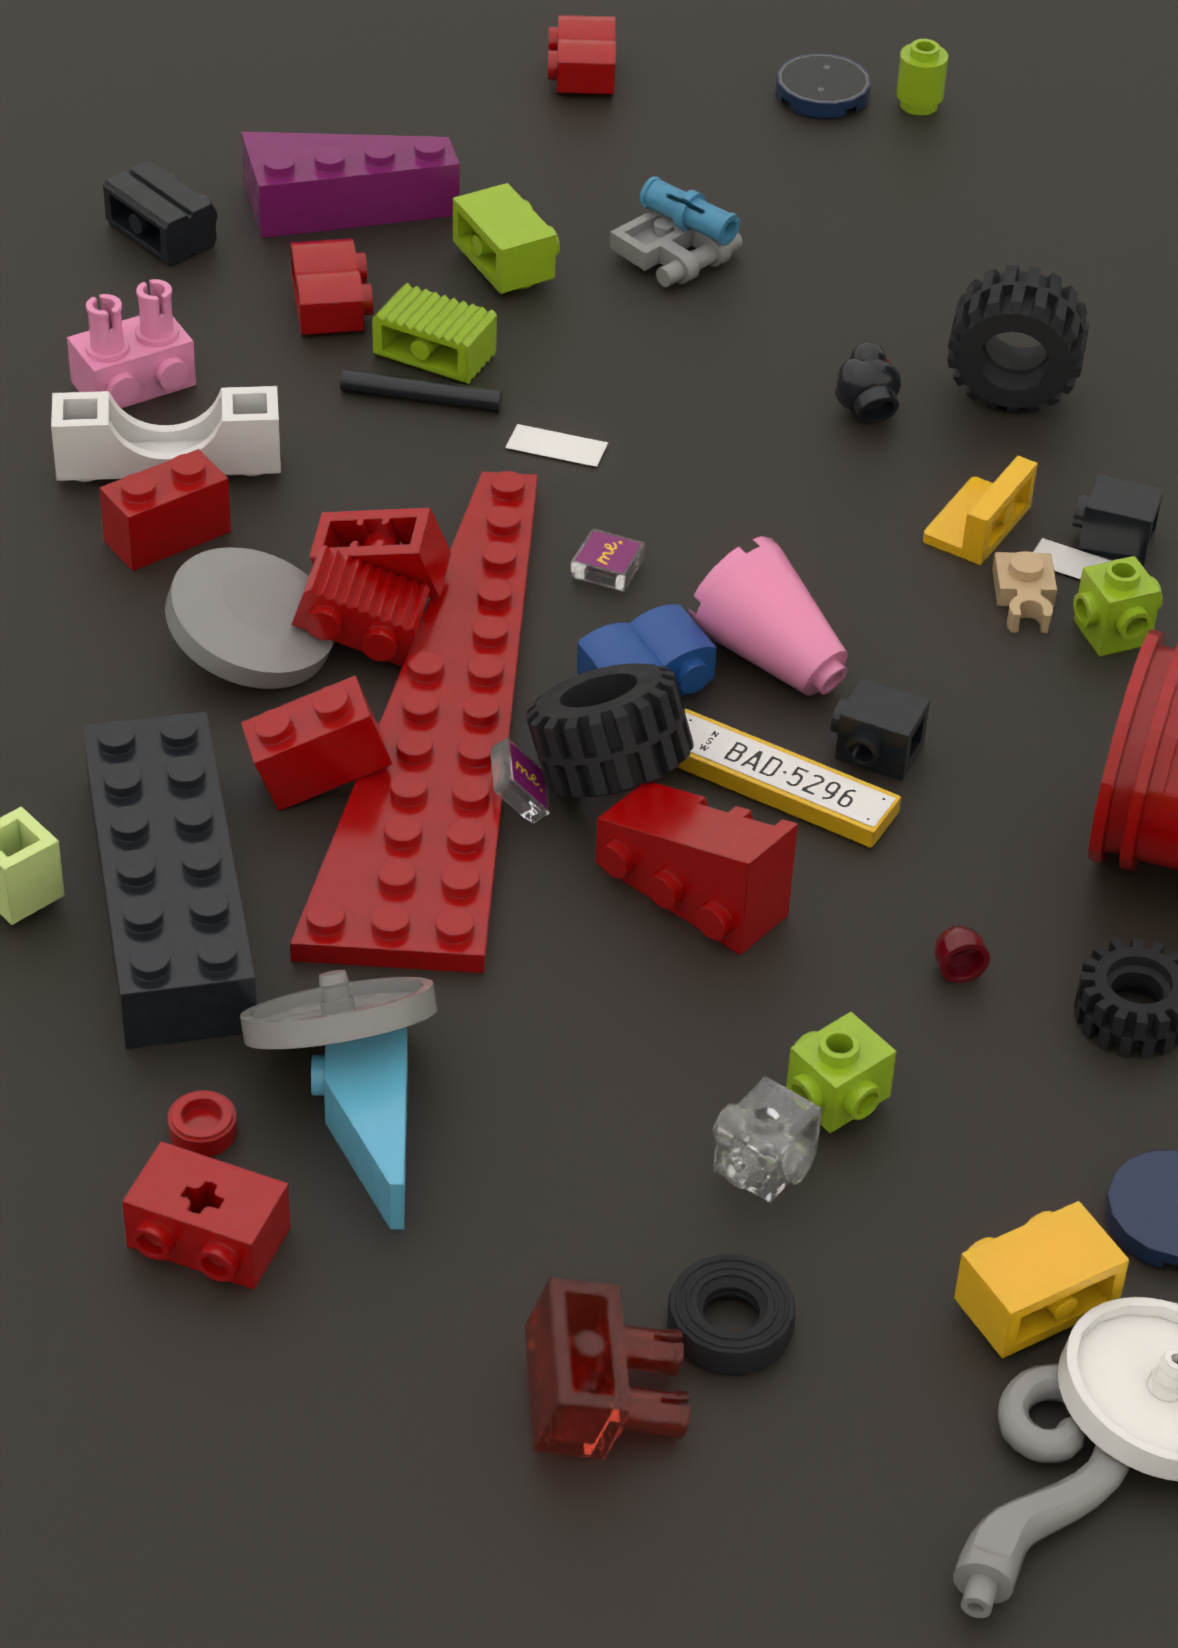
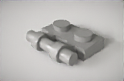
(657, 240)

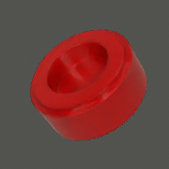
(202, 1122)

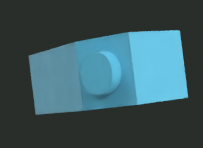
(367, 1113)

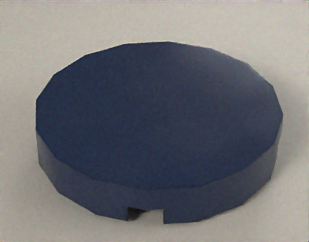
(1145, 1207)

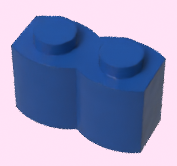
(657, 637)

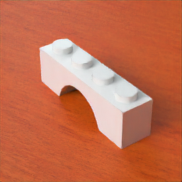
(104, 442)

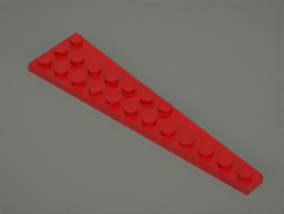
(421, 837)

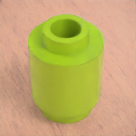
(921, 76)

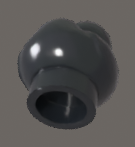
(869, 384)

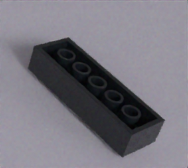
(168, 880)

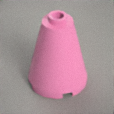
(770, 619)

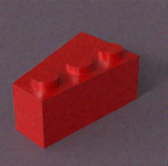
(700, 861)

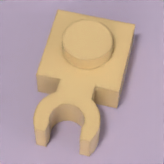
(1026, 585)

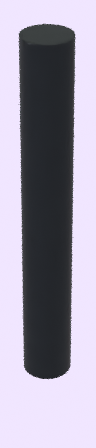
(421, 390)

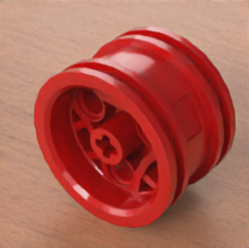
(1140, 779)

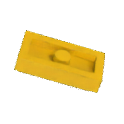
(983, 513)

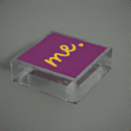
(608, 559)
(519, 781)

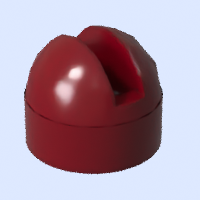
(961, 954)

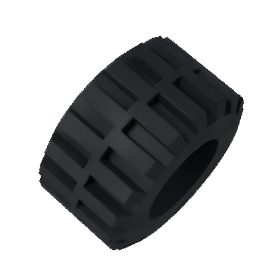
(1025, 305)
(610, 730)

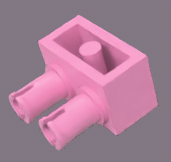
(136, 355)

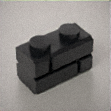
(160, 213)

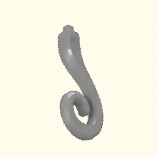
(1000, 1541)

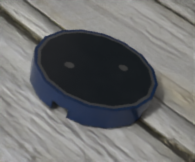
(823, 85)

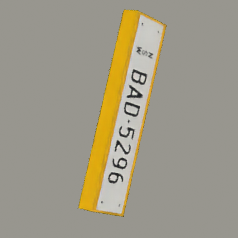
(789, 781)

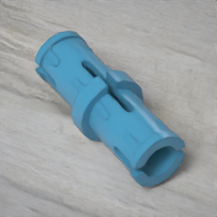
(689, 210)

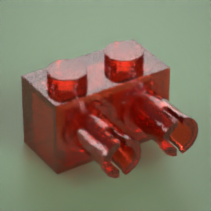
(581, 1368)

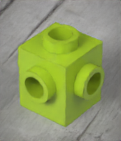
(1116, 605)
(842, 1070)

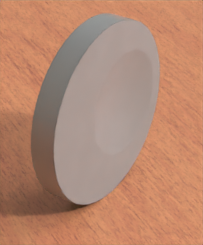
(236, 615)
(338, 1011)

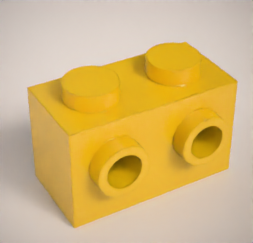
(1039, 1278)

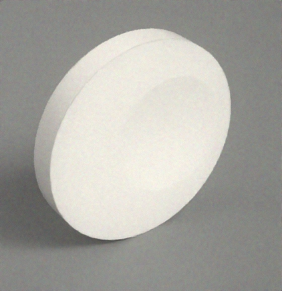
(1124, 1382)

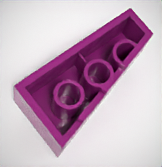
(346, 180)

